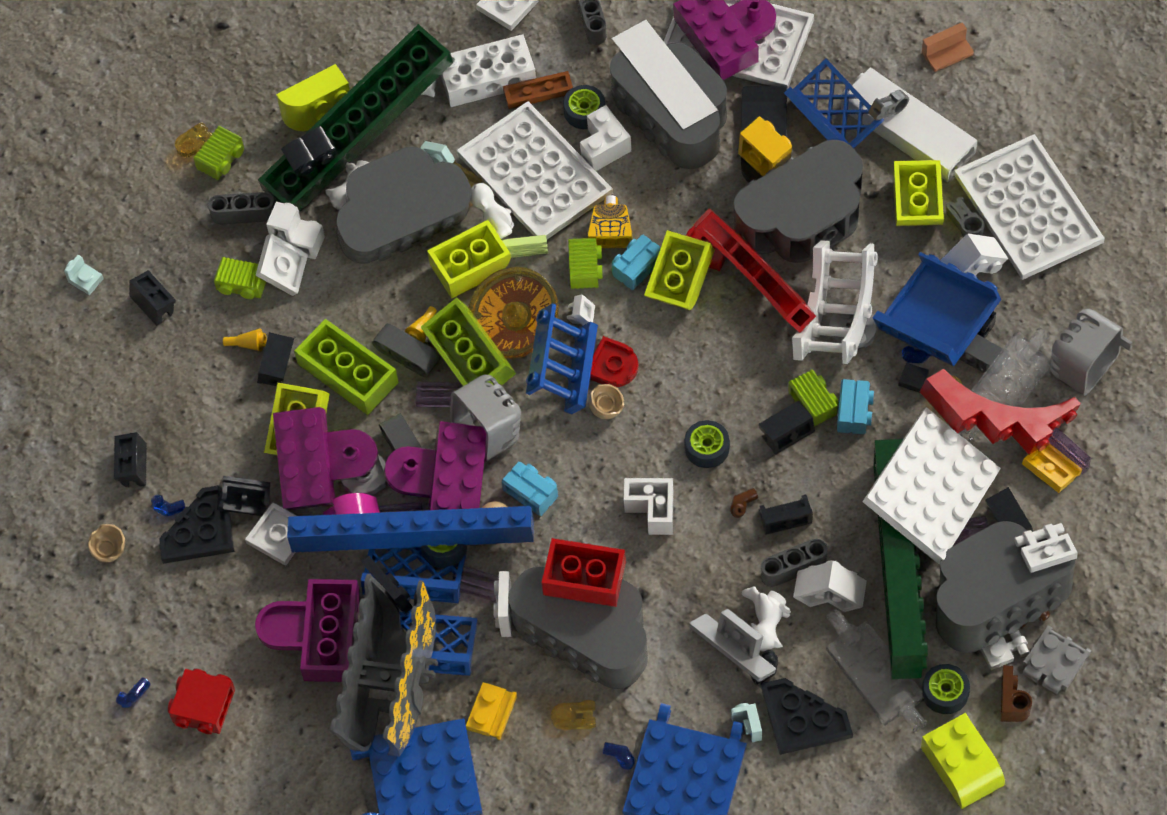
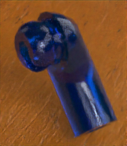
(914, 356)
(166, 508)
(134, 694)
(622, 754)

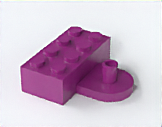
(724, 33)
(315, 458)
(446, 475)
(317, 627)

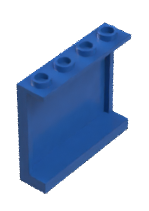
(939, 309)

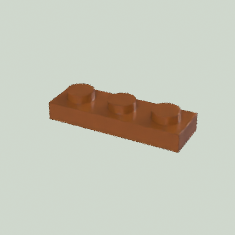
(537, 89)

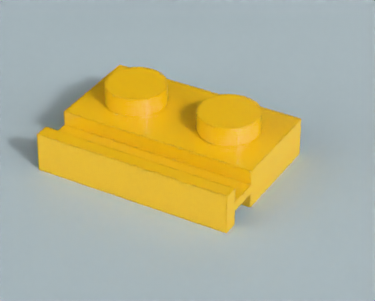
(1052, 467)
(491, 711)

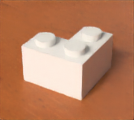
(608, 139)
(288, 226)
(976, 255)
(651, 497)
(830, 584)

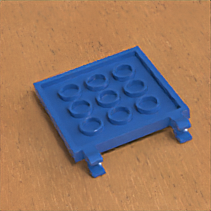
(684, 770)
(429, 776)

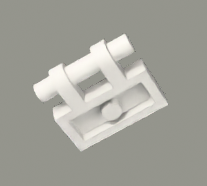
(1048, 552)
(1000, 652)

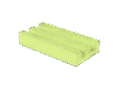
(527, 246)

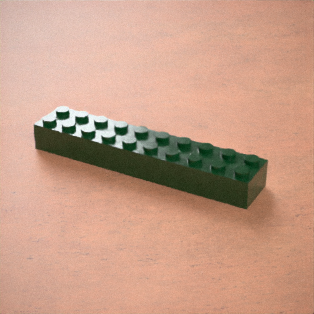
(363, 114)
(901, 587)

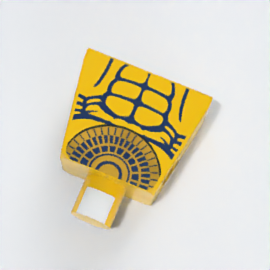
(610, 224)

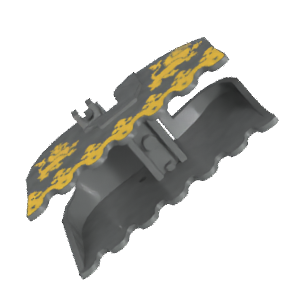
(386, 661)

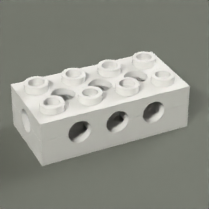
(486, 69)

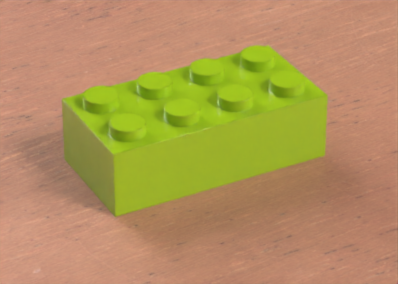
(466, 345)
(346, 366)

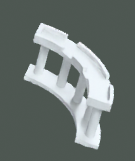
(822, 257)

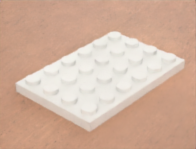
(777, 51)
(534, 171)
(1028, 206)
(932, 485)

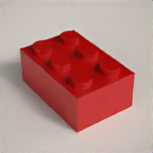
(583, 572)

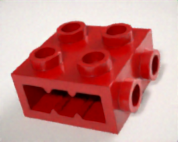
(201, 701)

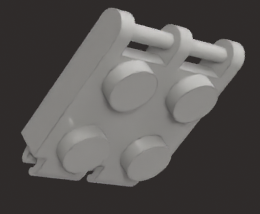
(1055, 660)

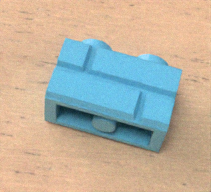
(635, 262)
(853, 406)
(530, 488)

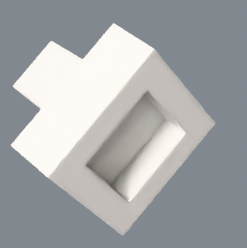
(582, 310)

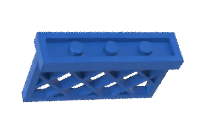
(817, 117)
(437, 588)
(448, 660)

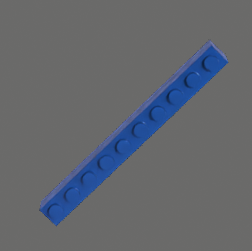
(410, 529)

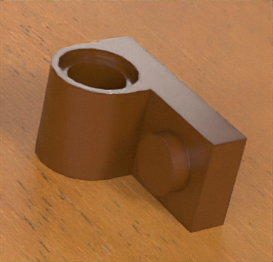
(1011, 696)

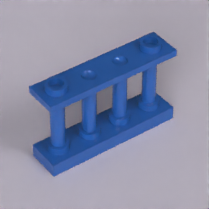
(581, 358)

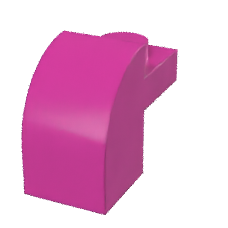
(353, 504)

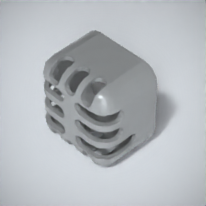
(1087, 350)
(491, 410)

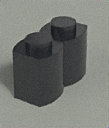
(309, 151)

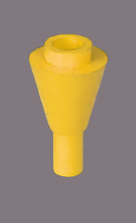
(415, 328)
(251, 340)

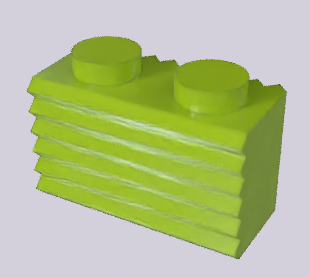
(219, 153)
(584, 263)
(239, 278)
(813, 395)

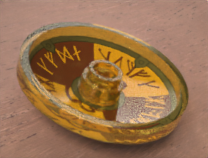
(508, 308)

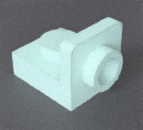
(438, 152)
(82, 275)
(750, 718)

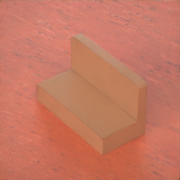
(947, 47)

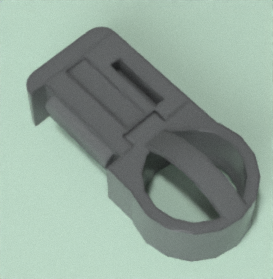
(888, 105)
(963, 217)

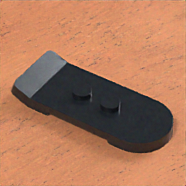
(770, 105)

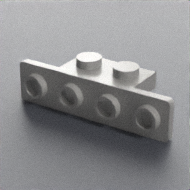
(735, 641)

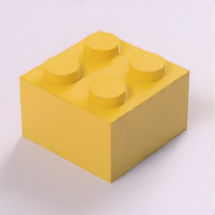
(764, 146)

